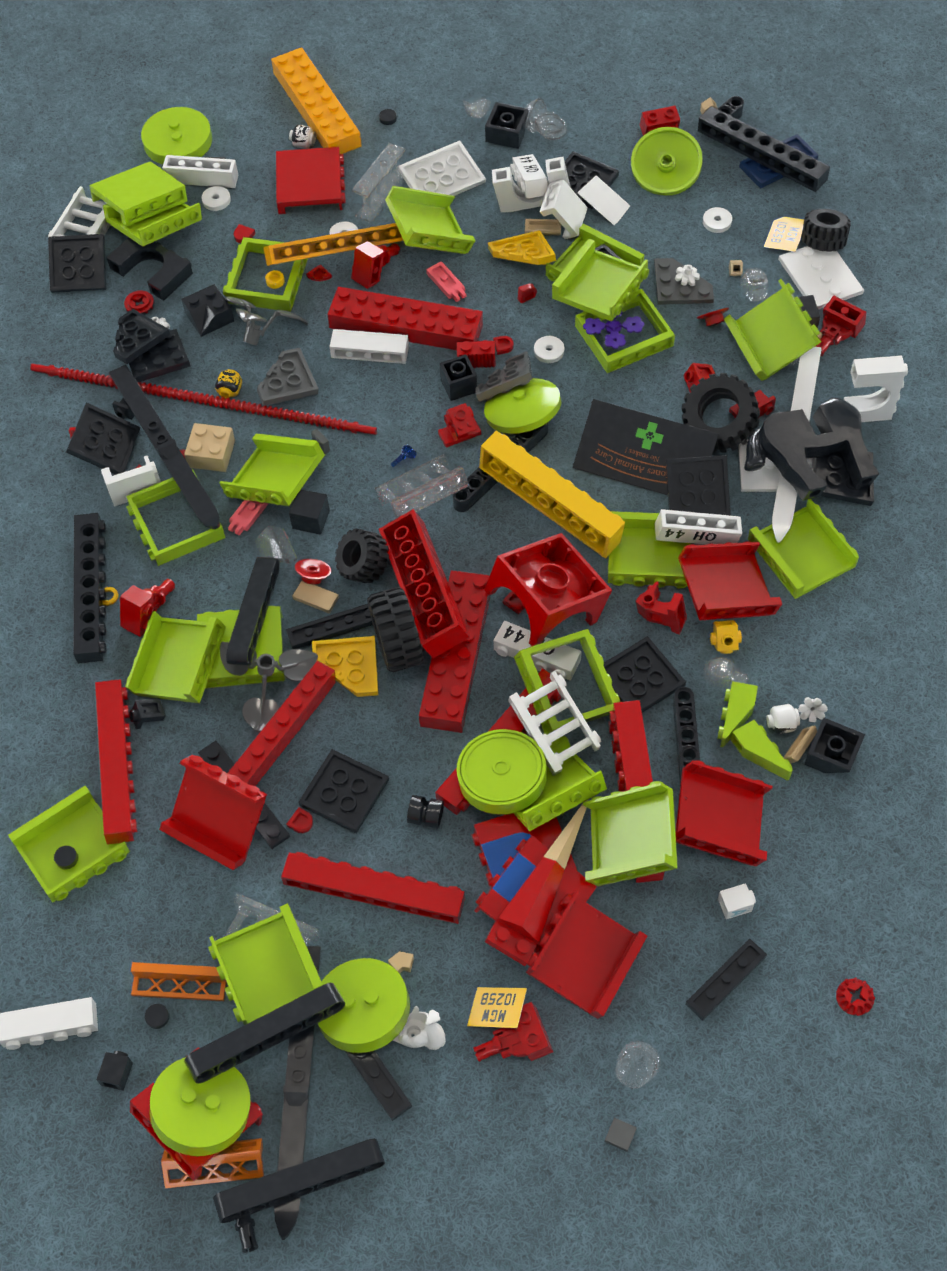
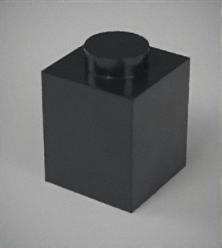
(114, 1070)

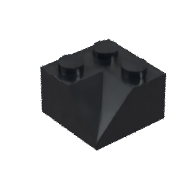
(506, 125)
(207, 310)
(834, 748)

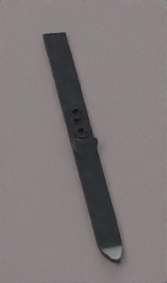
(166, 447)
(295, 1112)

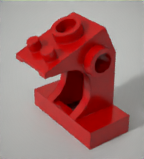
(462, 421)
(668, 614)

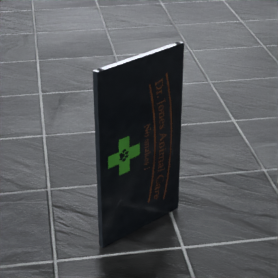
(635, 445)

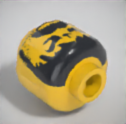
(228, 383)

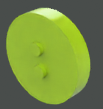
(176, 133)
(502, 771)
(374, 1006)
(199, 1116)

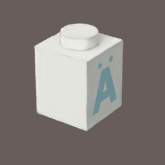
(736, 901)

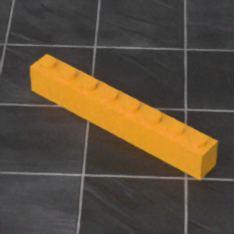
(331, 244)

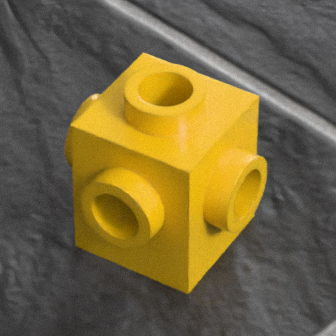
(725, 636)

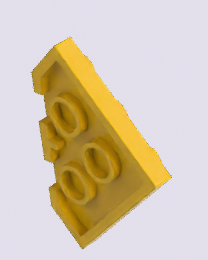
(524, 248)
(353, 663)

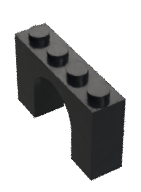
(166, 280)

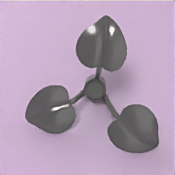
(252, 330)
(295, 665)

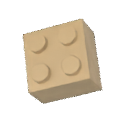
(209, 447)

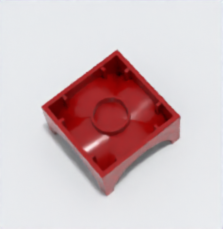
(550, 583)

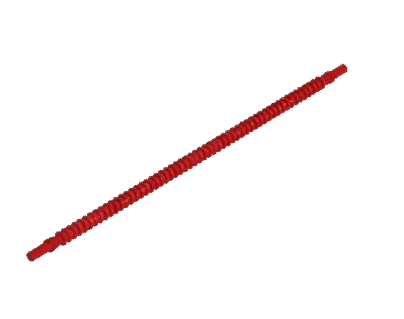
(232, 404)

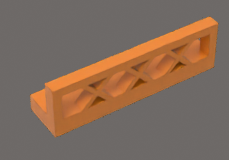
(177, 972)
(237, 1152)

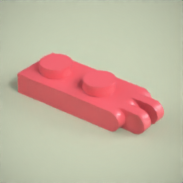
(446, 281)
(246, 516)

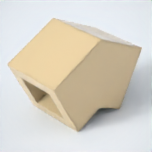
(707, 104)
(736, 264)
(402, 961)

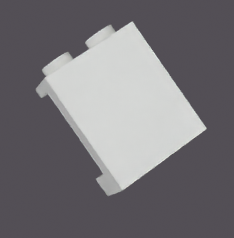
(565, 206)
(130, 481)

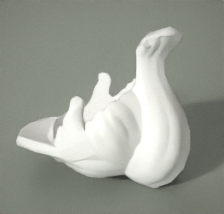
(428, 1034)

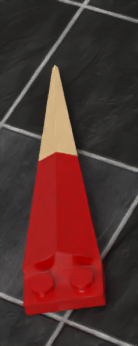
(524, 918)

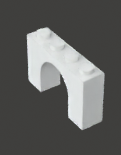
(510, 195)
(882, 372)

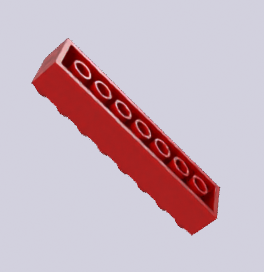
(420, 320)
(424, 584)
(453, 671)
(630, 753)

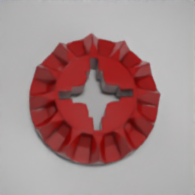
(138, 296)
(859, 1006)

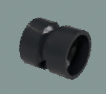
(425, 811)

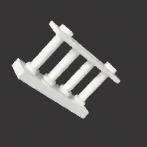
(73, 209)
(544, 741)

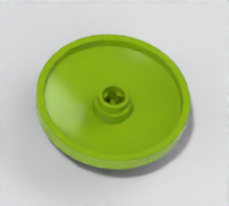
(666, 161)
(523, 407)

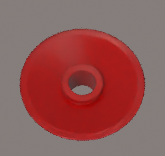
(713, 317)
(312, 570)

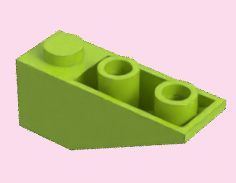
(740, 707)
(756, 747)

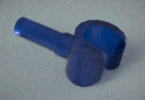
(406, 452)

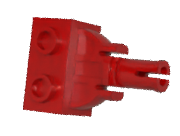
(659, 118)
(369, 262)
(840, 322)
(138, 605)
(526, 1040)

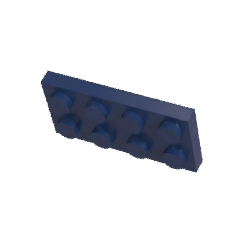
(764, 176)

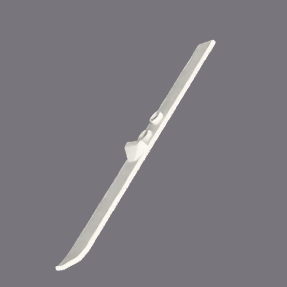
(802, 399)

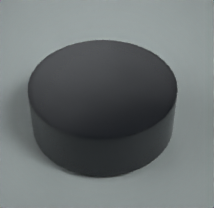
(388, 117)
(66, 857)
(157, 1016)

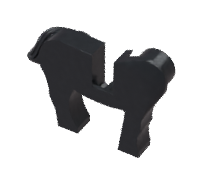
(789, 440)

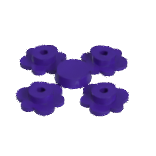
(614, 327)

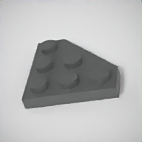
(672, 291)
(514, 373)
(287, 379)

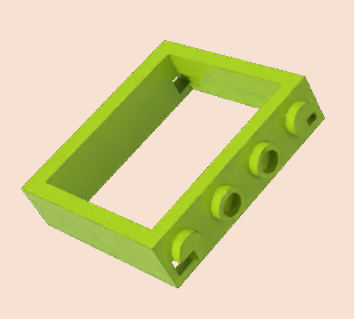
(263, 300)
(638, 351)
(179, 549)
(533, 682)

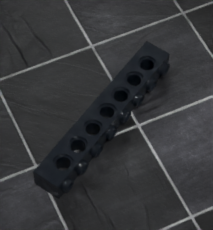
(763, 149)
(84, 543)

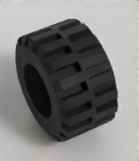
(825, 230)
(361, 556)

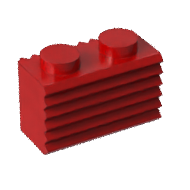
(479, 353)

